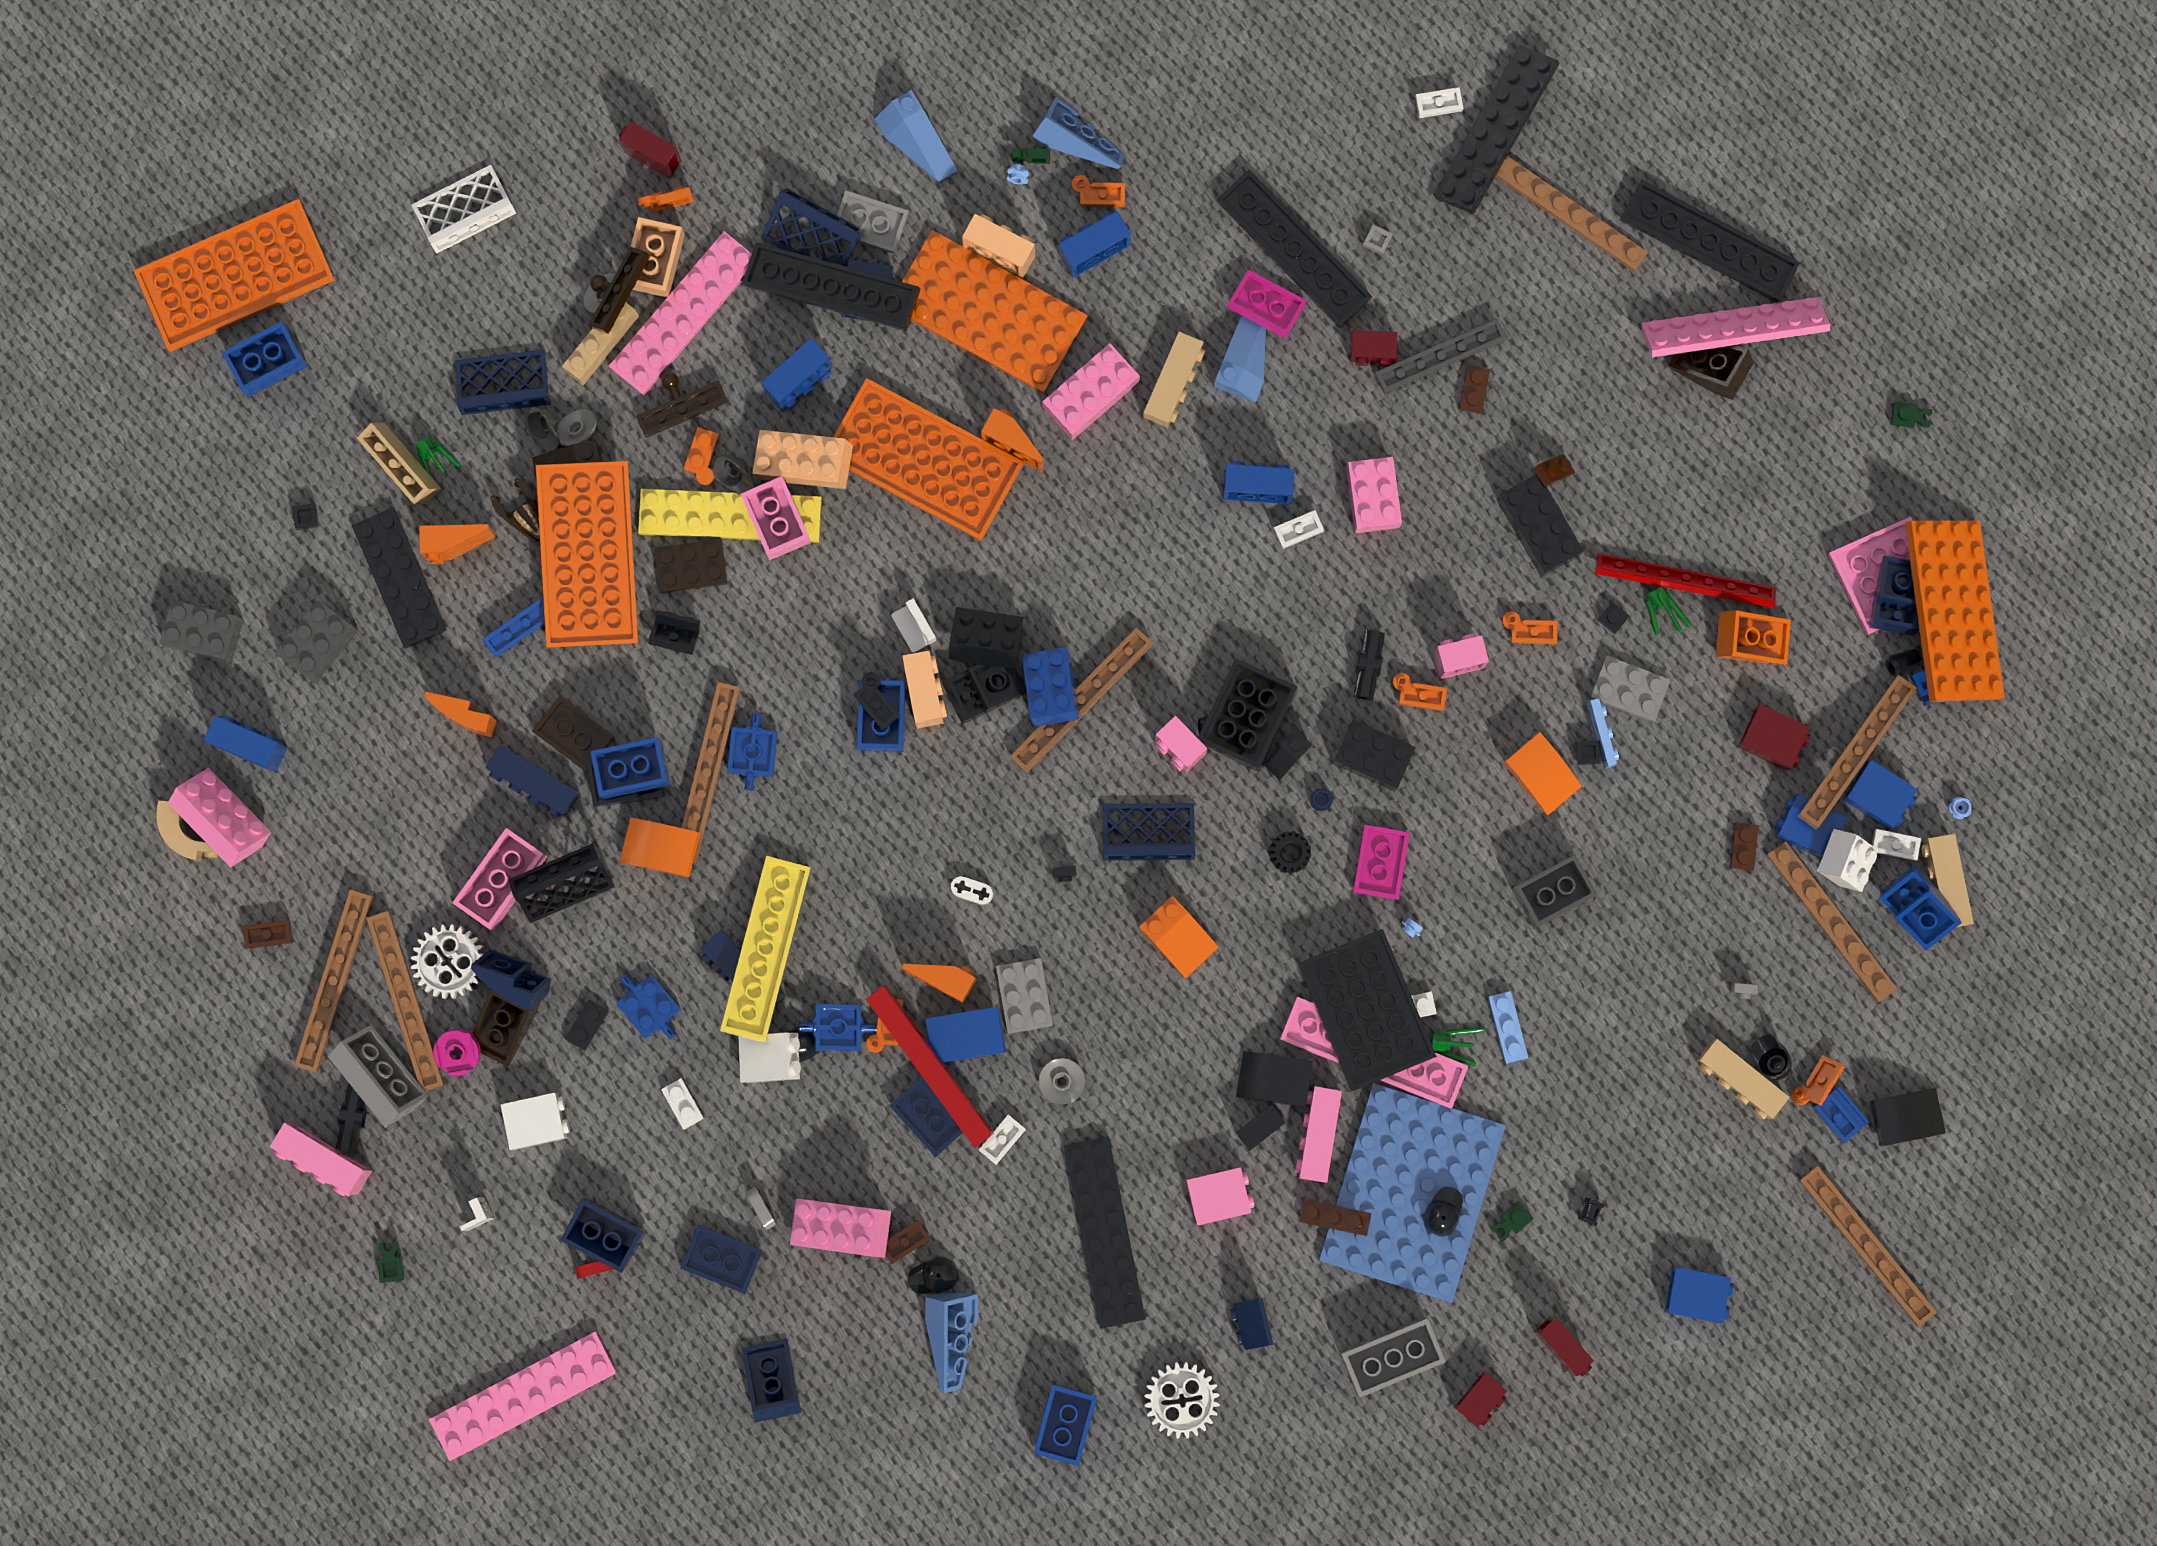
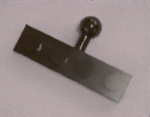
(618, 290)
(681, 407)

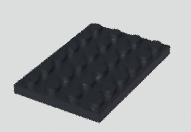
(1366, 1010)

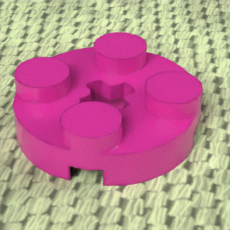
(463, 1040)

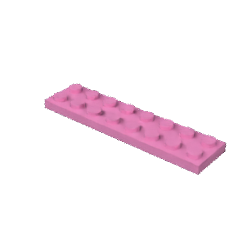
(682, 314)
(1735, 326)
(1433, 1080)
(523, 1396)

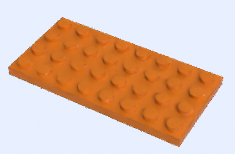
(234, 275)
(991, 312)
(927, 460)
(586, 554)
(1954, 611)

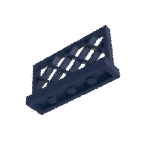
(817, 215)
(502, 400)
(1148, 851)

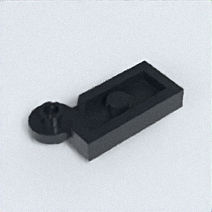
(874, 701)

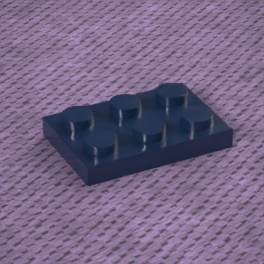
(926, 1117)
(721, 1259)

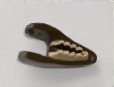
(525, 517)

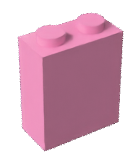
(1219, 1196)

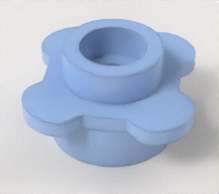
(1018, 174)

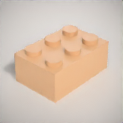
(664, 245)
(999, 245)
(924, 689)

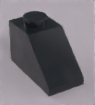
(1287, 754)

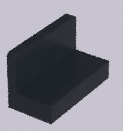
(1260, 1127)

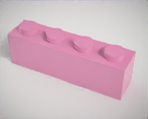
(1319, 1134)

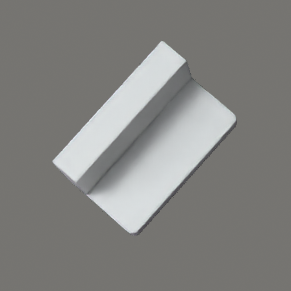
(913, 626)
(481, 1211)

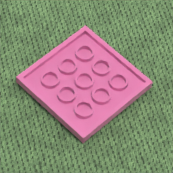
(1860, 565)

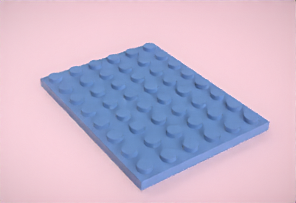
(1394, 1171)

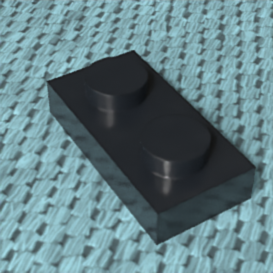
(586, 1025)

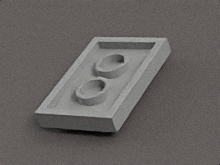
(880, 220)
(1630, 688)
(1024, 996)

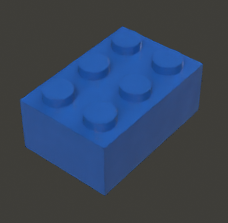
(1094, 243)
(264, 359)
(797, 375)
(1258, 483)
(1050, 686)
(870, 735)
(245, 742)
(630, 768)
(1065, 1424)

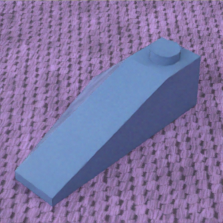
(911, 131)
(1066, 133)
(1244, 362)
(949, 1326)

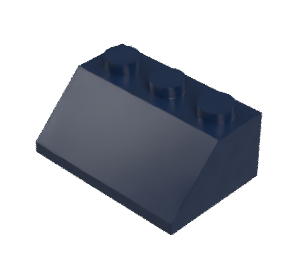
(603, 1234)

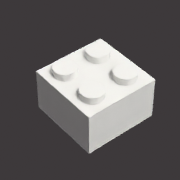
(1848, 860)

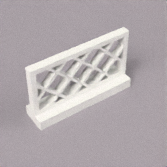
(468, 225)

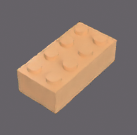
(803, 459)

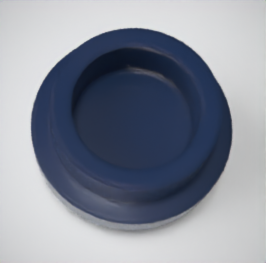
(1321, 800)

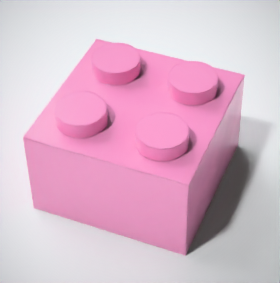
(1460, 656)
(1180, 745)

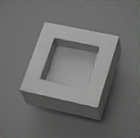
(1377, 240)
(1744, 991)

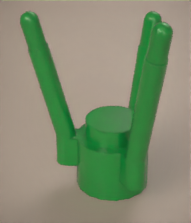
(429, 450)
(1660, 600)
(1442, 1042)

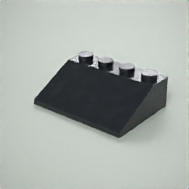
(1247, 715)

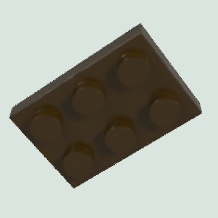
(690, 566)
(572, 732)

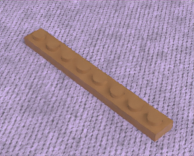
(1571, 214)
(1088, 694)
(1857, 752)
(710, 761)
(1831, 921)
(333, 981)
(405, 1000)
(1867, 1246)

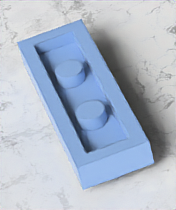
(1603, 733)
(1507, 1027)

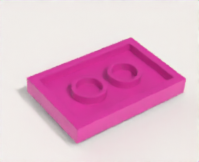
(1267, 304)
(1381, 862)

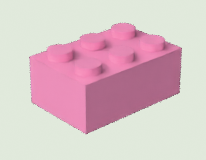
(1373, 495)
(775, 518)

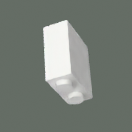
(771, 1060)
(535, 1121)

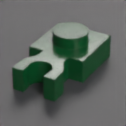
(1036, 155)
(1907, 415)
(1514, 1219)
(390, 1267)

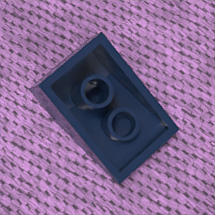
(771, 1380)

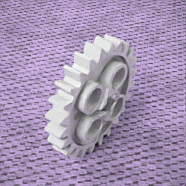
(433, 974)
(1184, 1421)

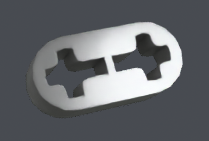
(761, 1208)

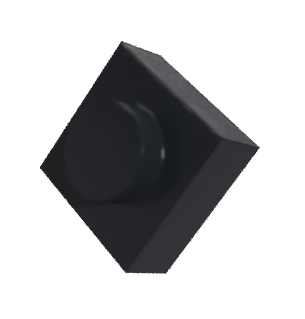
(305, 516)
(1613, 618)
(1588, 752)
(1064, 874)

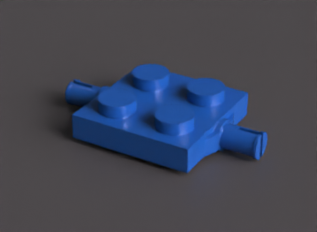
(752, 752)
(648, 1006)
(837, 1027)

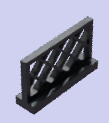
(555, 874)

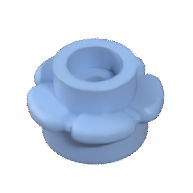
(1964, 803)
(1411, 927)

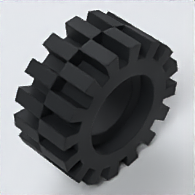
(1290, 838)

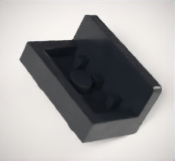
(674, 632)

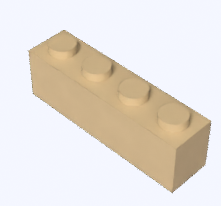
(597, 346)
(1173, 379)
(399, 463)
(1947, 874)
(1742, 1079)

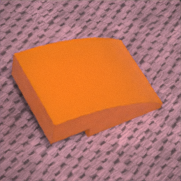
(464, 714)
(1543, 773)
(659, 847)

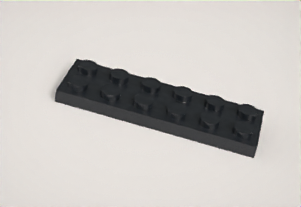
(399, 578)

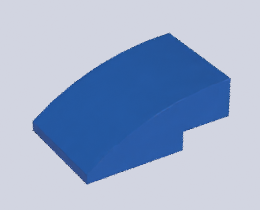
(1920, 907)
(966, 1034)

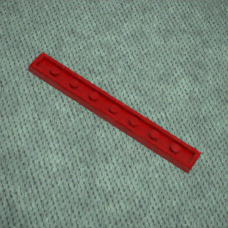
(1685, 580)
(929, 1066)

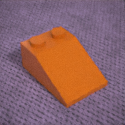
(1007, 435)
(447, 542)
(1753, 637)
(1178, 937)
(947, 979)

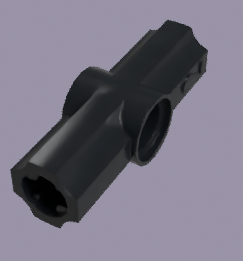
(1369, 664)
(351, 1121)

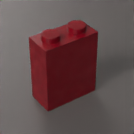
(649, 149)
(1774, 737)
(1564, 1347)

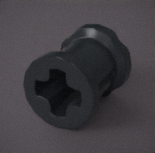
(1591, 1211)

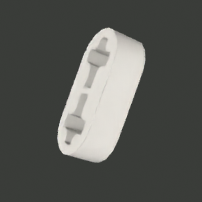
(974, 885)

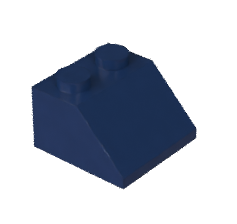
(1252, 1324)

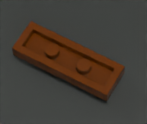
(1335, 1217)

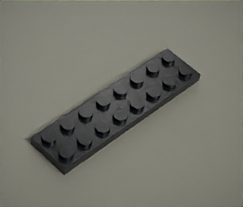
(1496, 129)
(1710, 241)
(1294, 248)
(831, 286)
(1104, 1232)

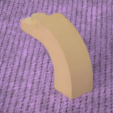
(175, 836)

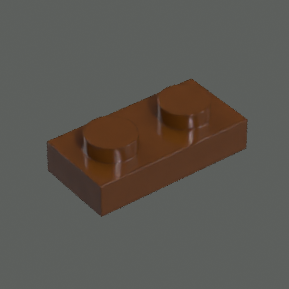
(1474, 389)
(1554, 470)
(1744, 846)
(267, 934)
(906, 1241)

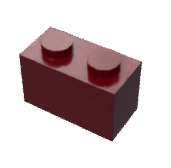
(1373, 348)
(1481, 1399)

